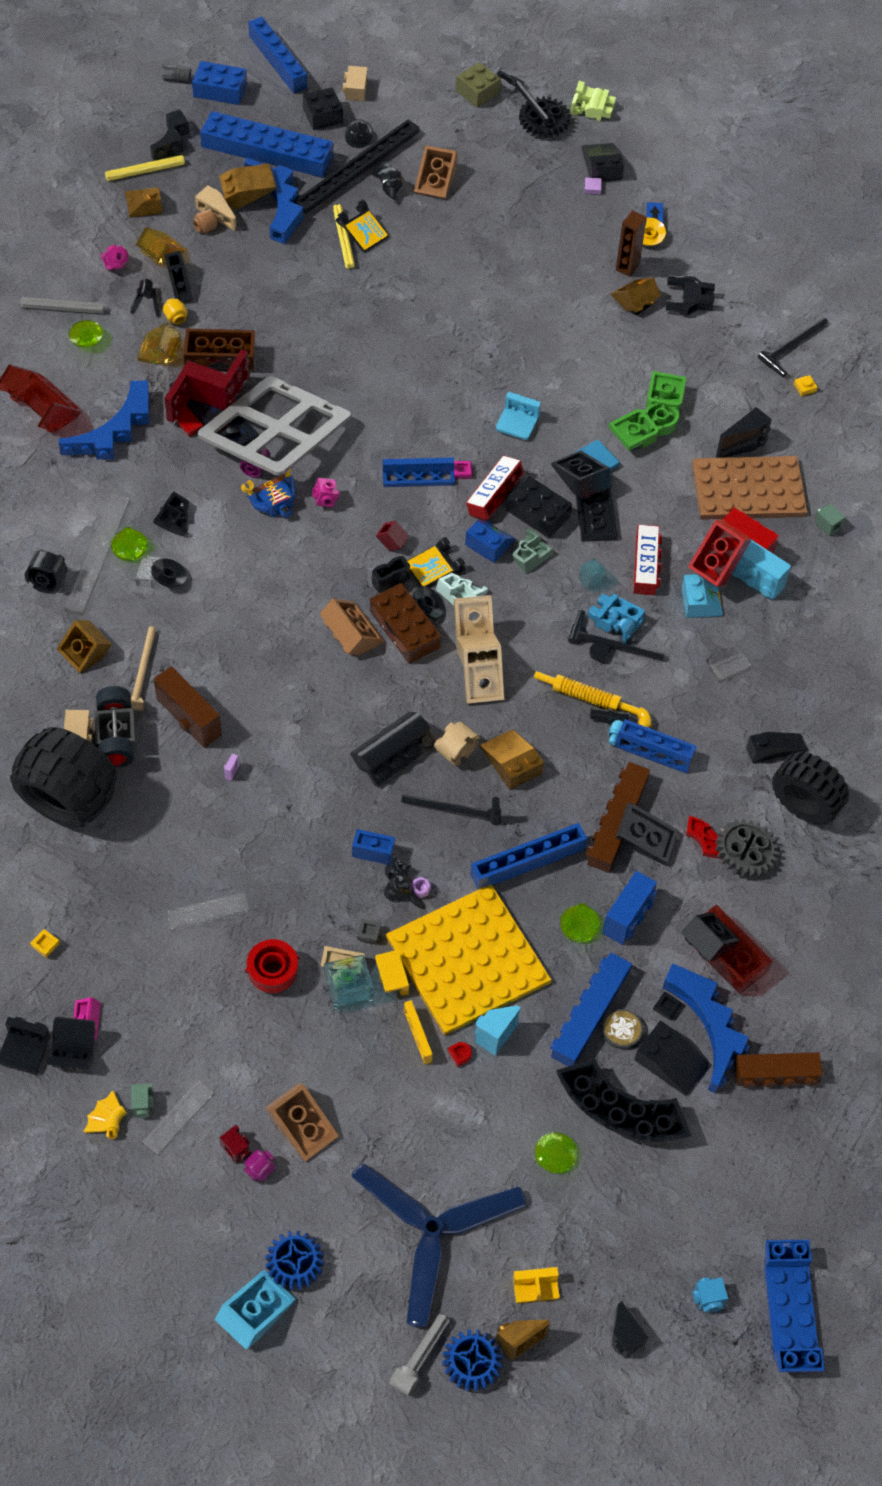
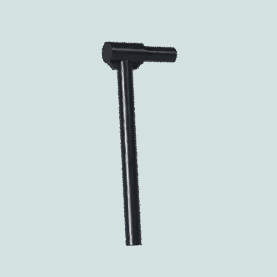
(519, 84)
(770, 358)
(577, 635)
(492, 814)

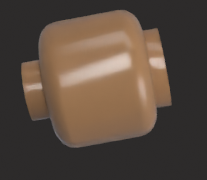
(205, 221)

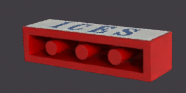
(495, 488)
(646, 560)

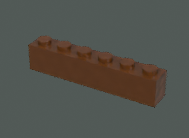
(629, 790)

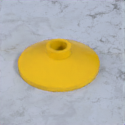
(654, 232)

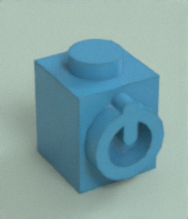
(710, 1294)

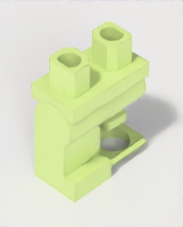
(593, 101)

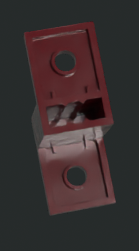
(207, 386)

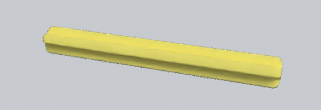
(145, 168)
(344, 240)

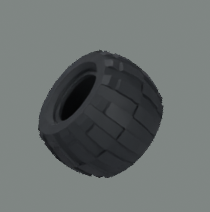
(63, 777)

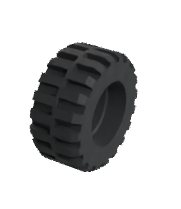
(810, 788)

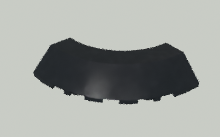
(619, 1110)

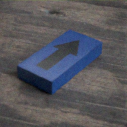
(655, 211)

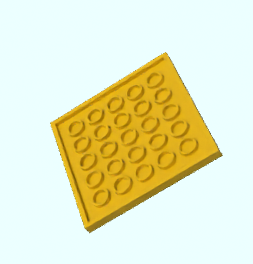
(468, 959)

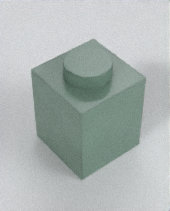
(829, 519)

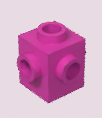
(115, 257)
(325, 492)

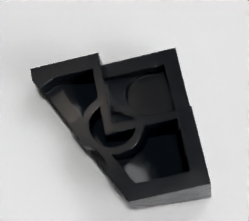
(173, 515)

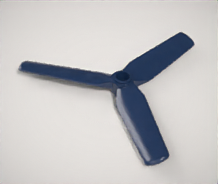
(451, 1222)

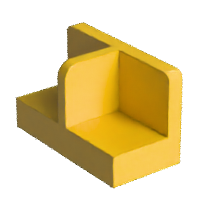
(392, 972)
(536, 1285)

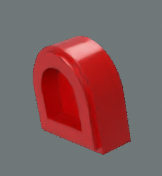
(460, 1053)

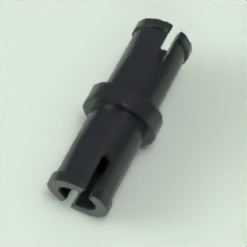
(608, 714)

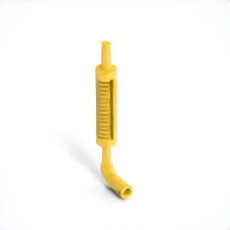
(593, 696)

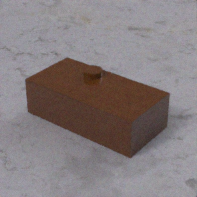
(187, 706)

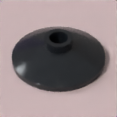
(168, 573)
(429, 602)

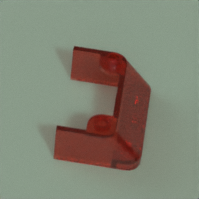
(40, 396)

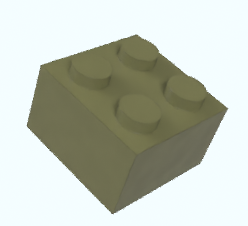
(478, 84)

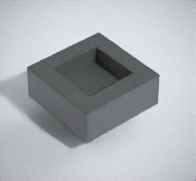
(368, 930)

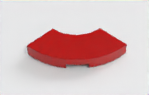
(703, 835)

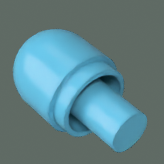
(613, 731)

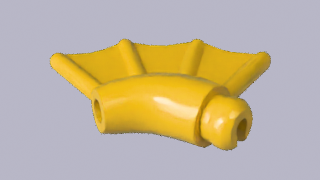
(106, 1117)

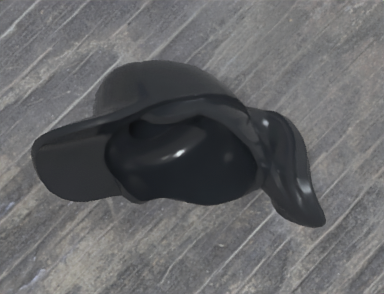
(390, 179)

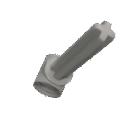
(406, 1377)

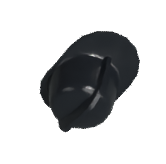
(358, 133)

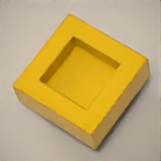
(805, 385)
(44, 943)

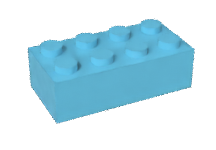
(762, 570)

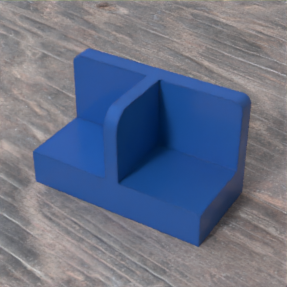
(373, 847)

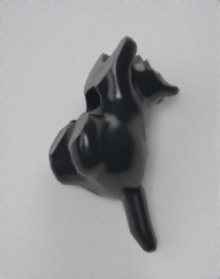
(399, 884)

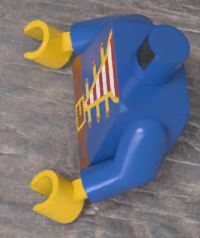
(273, 496)

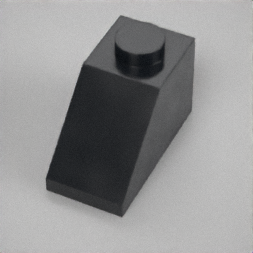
(627, 1333)

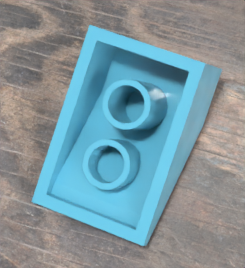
(254, 1309)

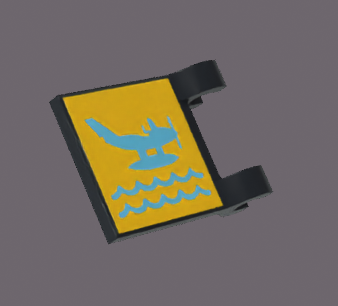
(363, 227)
(434, 564)

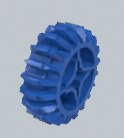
(287, 1263)
(480, 1360)

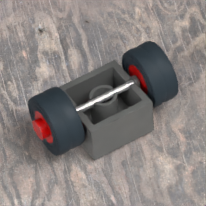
(115, 725)

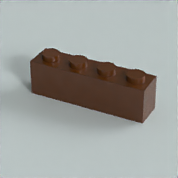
(631, 243)
(778, 1069)

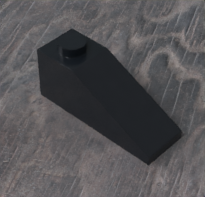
(178, 276)
(774, 745)

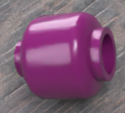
(260, 1165)

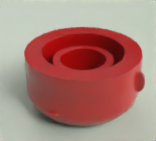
(272, 952)

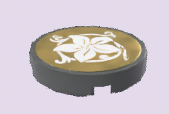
(622, 1029)

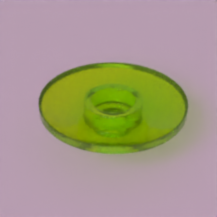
(85, 333)

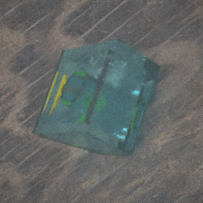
(349, 982)

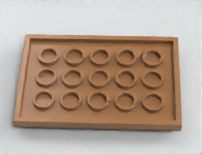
(751, 484)

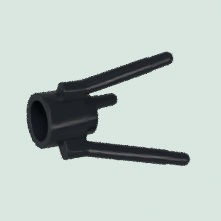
(145, 289)

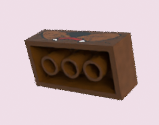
(218, 347)
(405, 623)

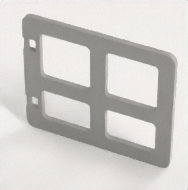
(274, 427)

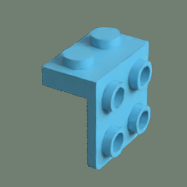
(519, 416)

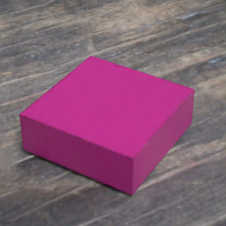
(462, 470)

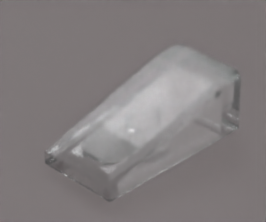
(144, 576)

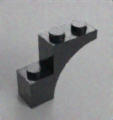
(172, 141)

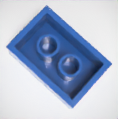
(219, 82)
(630, 908)

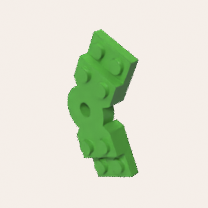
(659, 417)

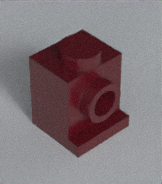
(235, 1144)

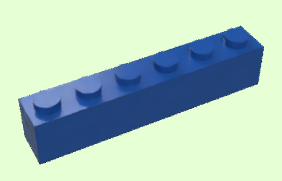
(277, 54)
(528, 856)
(591, 1009)

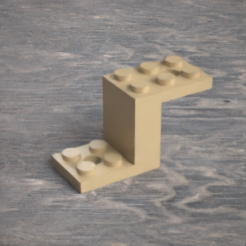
(478, 649)

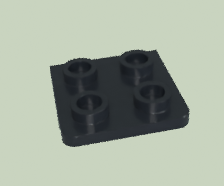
(72, 1043)
(24, 1045)

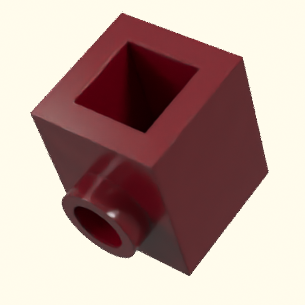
(392, 535)

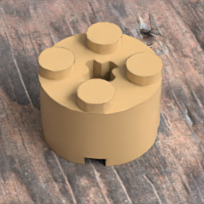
(457, 742)

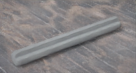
(63, 305)

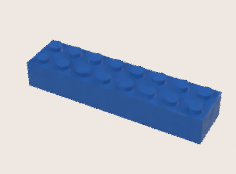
(267, 144)

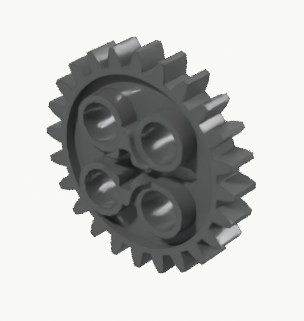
(763, 856)

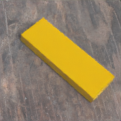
(418, 1033)

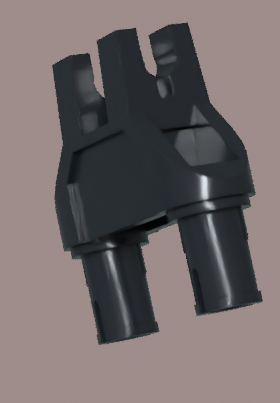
(696, 294)

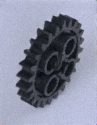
(556, 111)

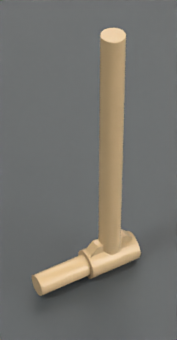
(137, 702)

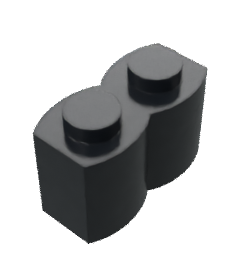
(390, 574)

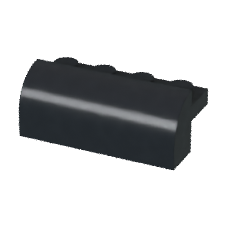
(394, 747)

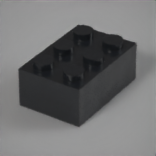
(539, 507)

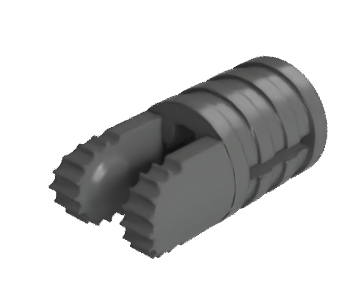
(179, 73)

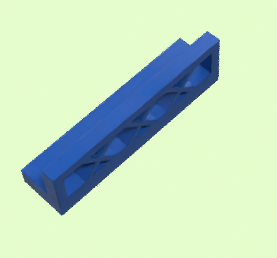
(418, 468)
(656, 743)

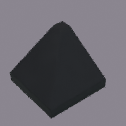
(229, 431)

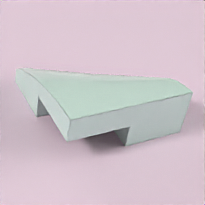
(455, 587)

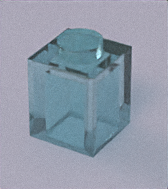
(592, 574)

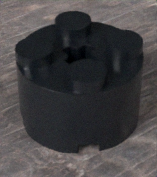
(46, 571)

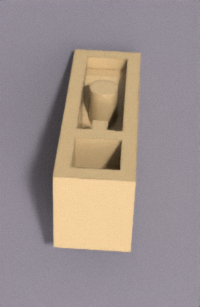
(214, 201)

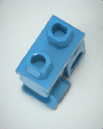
(617, 609)

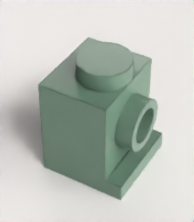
(141, 1100)

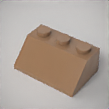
(350, 626)

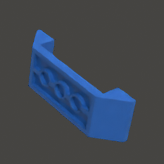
(791, 1306)

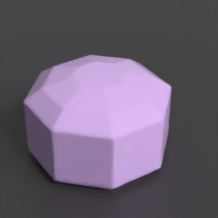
(421, 887)

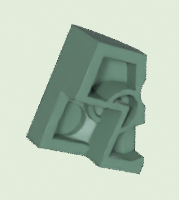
(531, 552)

